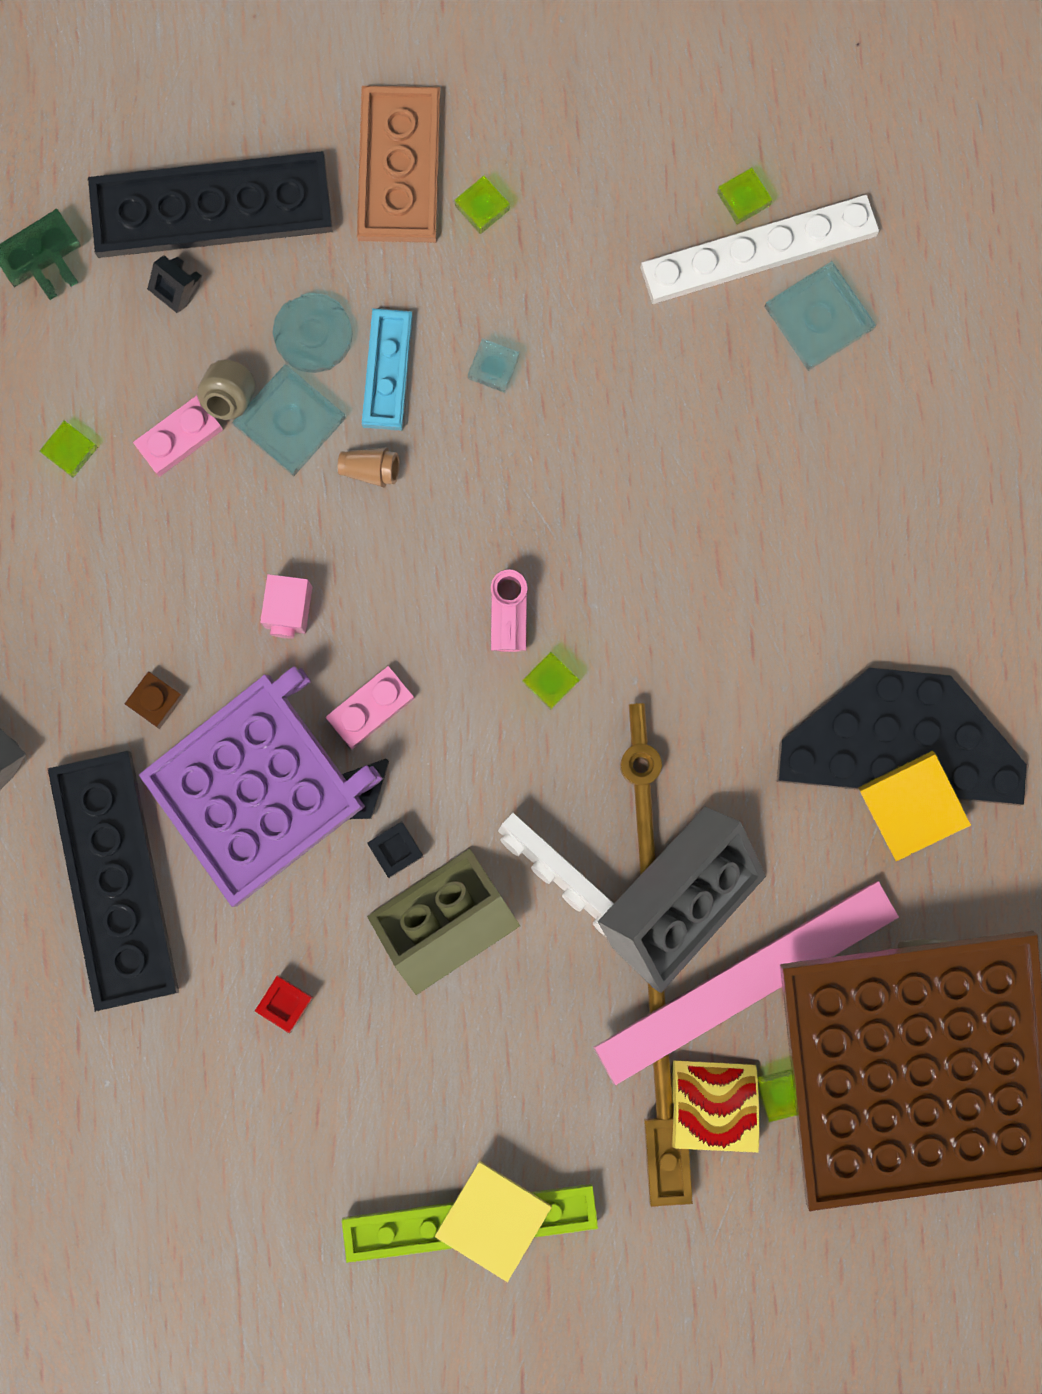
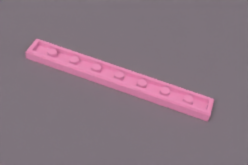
(743, 983)

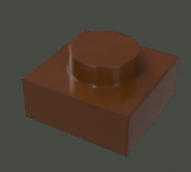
(154, 700)

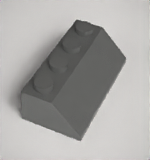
(683, 897)

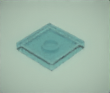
(820, 315)
(289, 420)

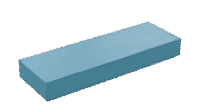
(387, 369)

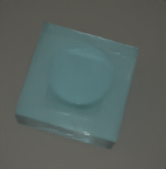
(493, 365)

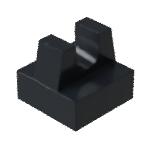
(172, 283)

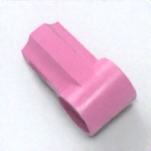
(508, 616)

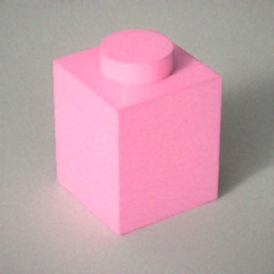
(286, 605)

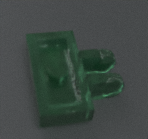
(36, 249)

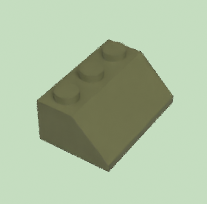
(442, 922)

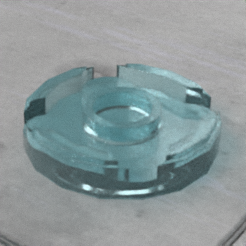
(312, 333)

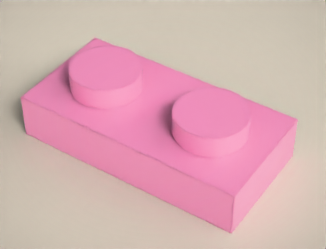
(177, 436)
(370, 707)

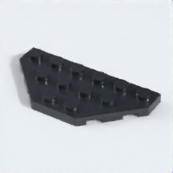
(894, 719)

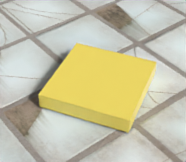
(493, 1221)

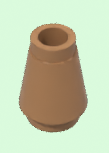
(370, 466)

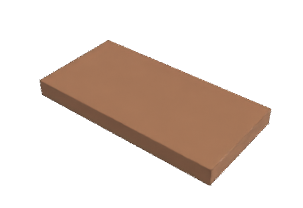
(398, 164)

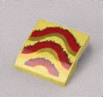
(715, 1106)

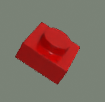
(283, 1004)

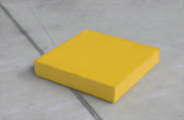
(914, 806)

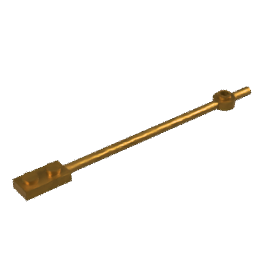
(666, 1167)

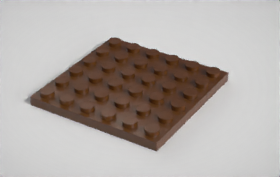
(917, 1069)

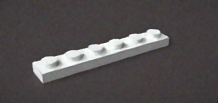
(759, 249)

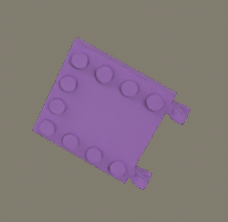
(254, 788)

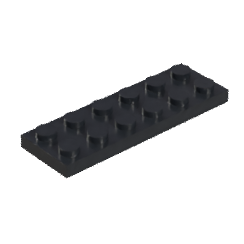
(210, 204)
(113, 881)

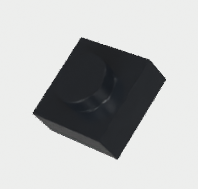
(395, 849)

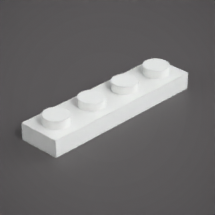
(552, 866)

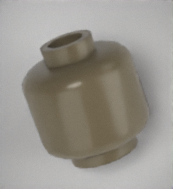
(226, 389)

